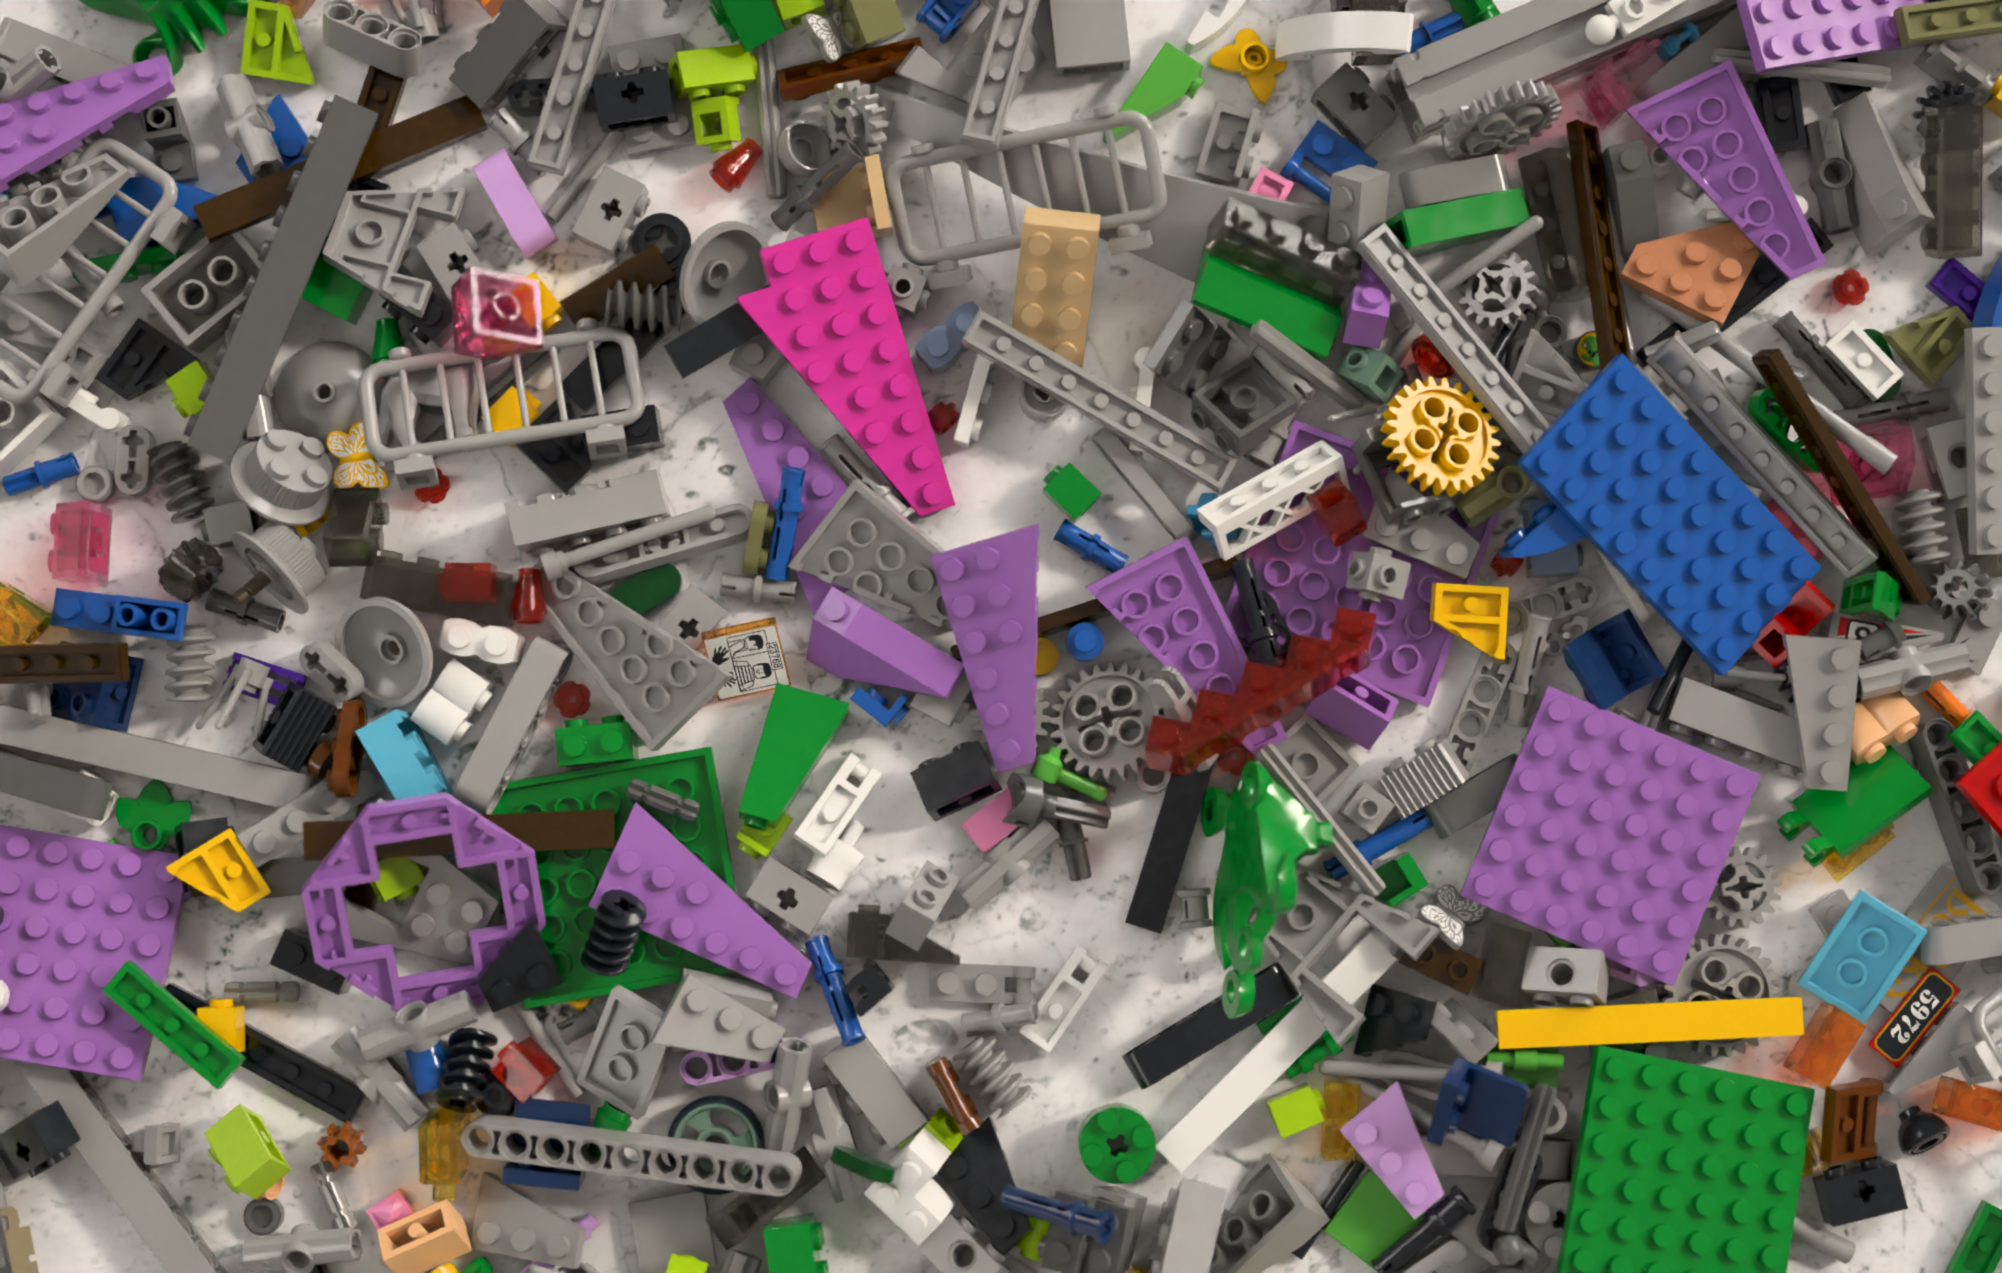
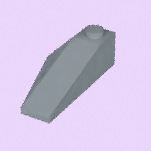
(50, 217)

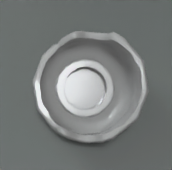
(803, 148)

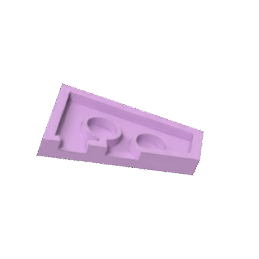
(1394, 1150)

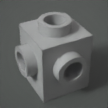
(918, 295)
(1377, 575)

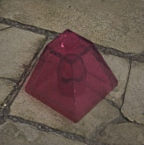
(1898, 439)

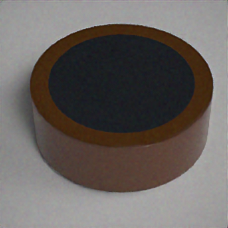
(321, 760)

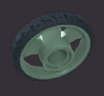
(698, 1116)

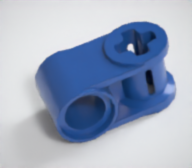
(950, 12)

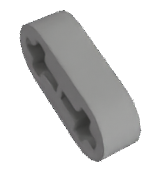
(125, 460)
(331, 671)

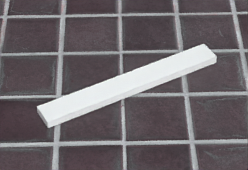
(1270, 1057)

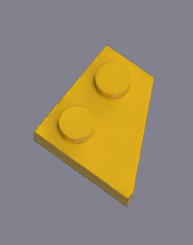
(1473, 614)

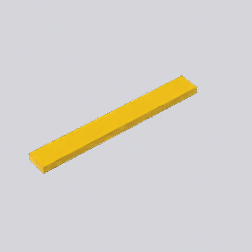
(1649, 1022)

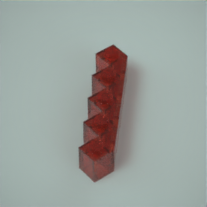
(1263, 695)

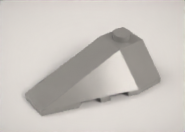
(1881, 185)
(1266, 1221)

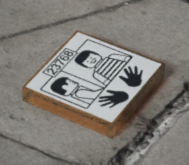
(751, 654)

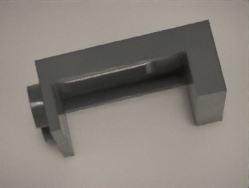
(1372, 458)

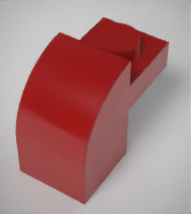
(1802, 614)

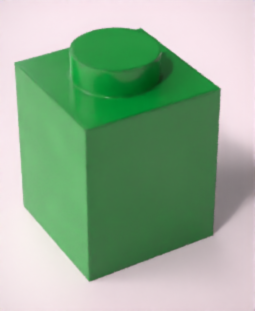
(1070, 491)

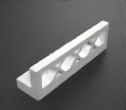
(1272, 491)

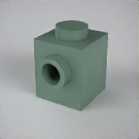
(1370, 372)

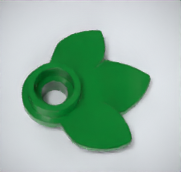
(152, 810)

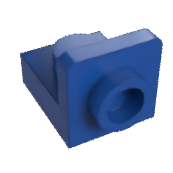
(874, 704)

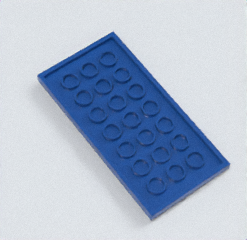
(1668, 514)

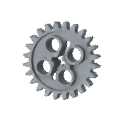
(1501, 120)
(1104, 690)
(1732, 963)

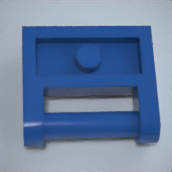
(1326, 152)

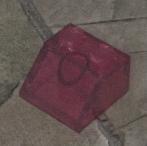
(495, 314)
(80, 542)

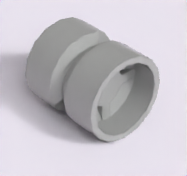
(1039, 405)

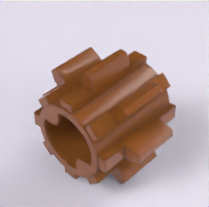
(336, 1155)

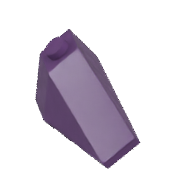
(870, 648)

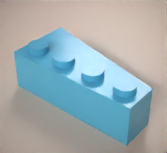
(403, 757)

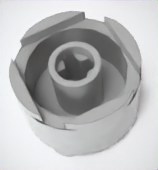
(1538, 1219)

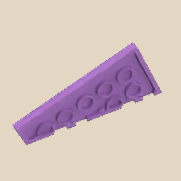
(54, 121)

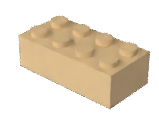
(1056, 279)

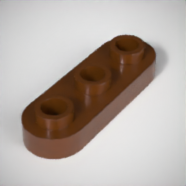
(347, 750)

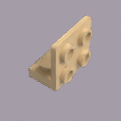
(854, 197)

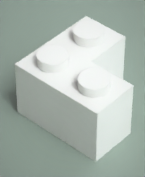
(914, 1197)

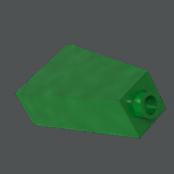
(1459, 221)
(790, 747)

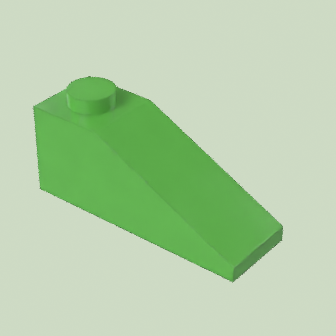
(1162, 87)

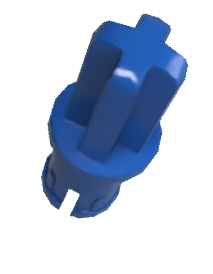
(1436, 30)
(42, 474)

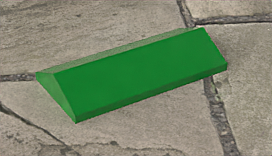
(1251, 297)

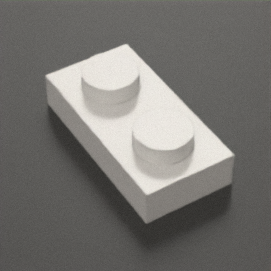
(1863, 360)

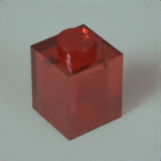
(1337, 512)
(468, 583)
(525, 1068)

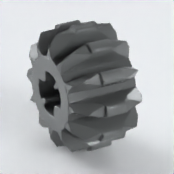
(1951, 581)

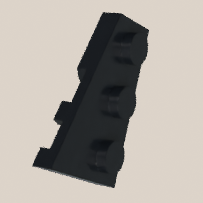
(977, 1177)

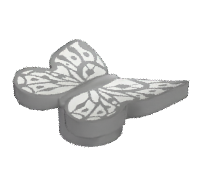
(828, 34)
(1452, 915)

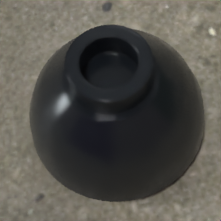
(497, 1098)
(1920, 1131)

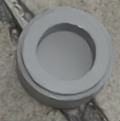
(95, 484)

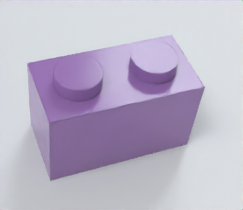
(1367, 310)
(1354, 710)

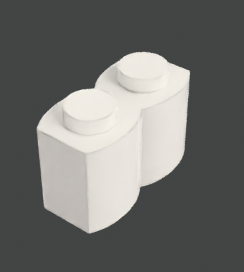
(474, 641)
(453, 701)

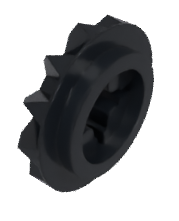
(676, 231)

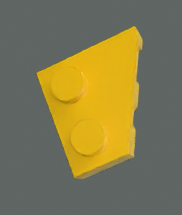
(222, 872)

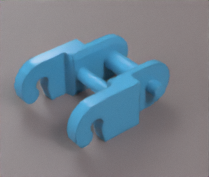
(1671, 44)

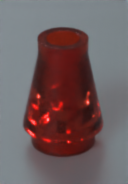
(734, 166)
(528, 598)

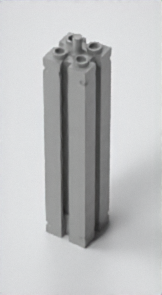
(1524, 44)

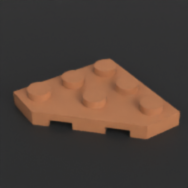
(1694, 270)

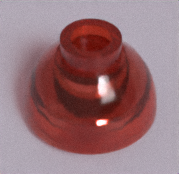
(1429, 358)

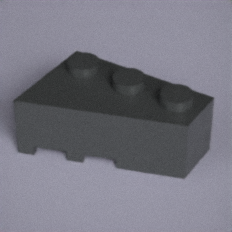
(507, 50)

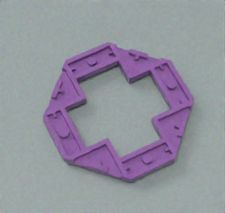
(355, 862)

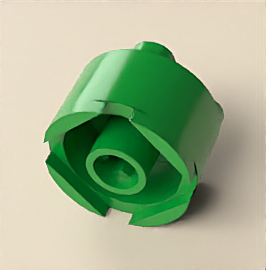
(1123, 1164)

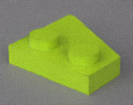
(274, 45)

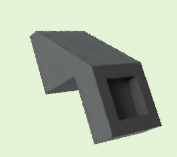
(170, 138)

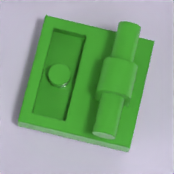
(1528, 1064)

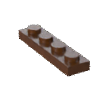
(863, 65)

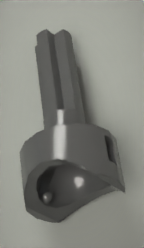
(1030, 802)

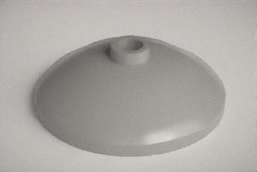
(720, 268)
(303, 377)
(370, 641)

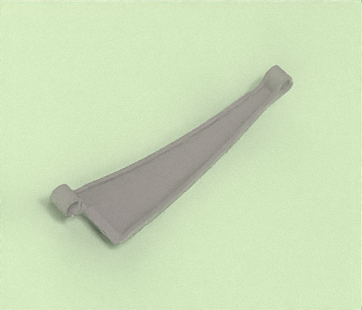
(1176, 233)

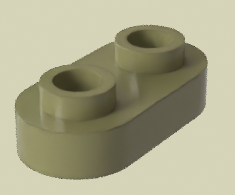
(761, 523)

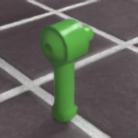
(1050, 770)

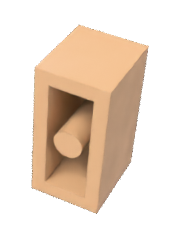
(424, 1239)

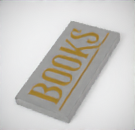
(1938, 900)

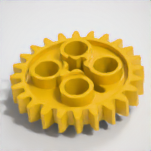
(1470, 449)

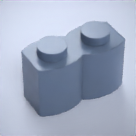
(941, 345)

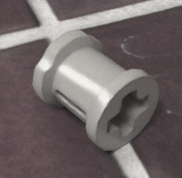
(1195, 908)

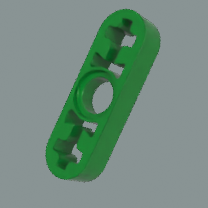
(1776, 427)

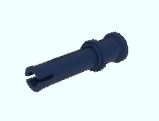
(1073, 1216)

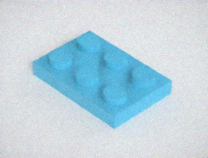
(1862, 956)

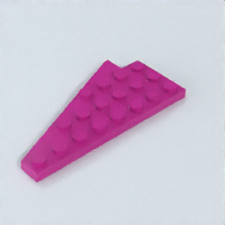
(843, 337)

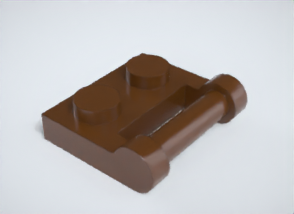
(961, 1106)
(1850, 1121)

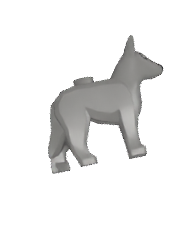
(426, 397)

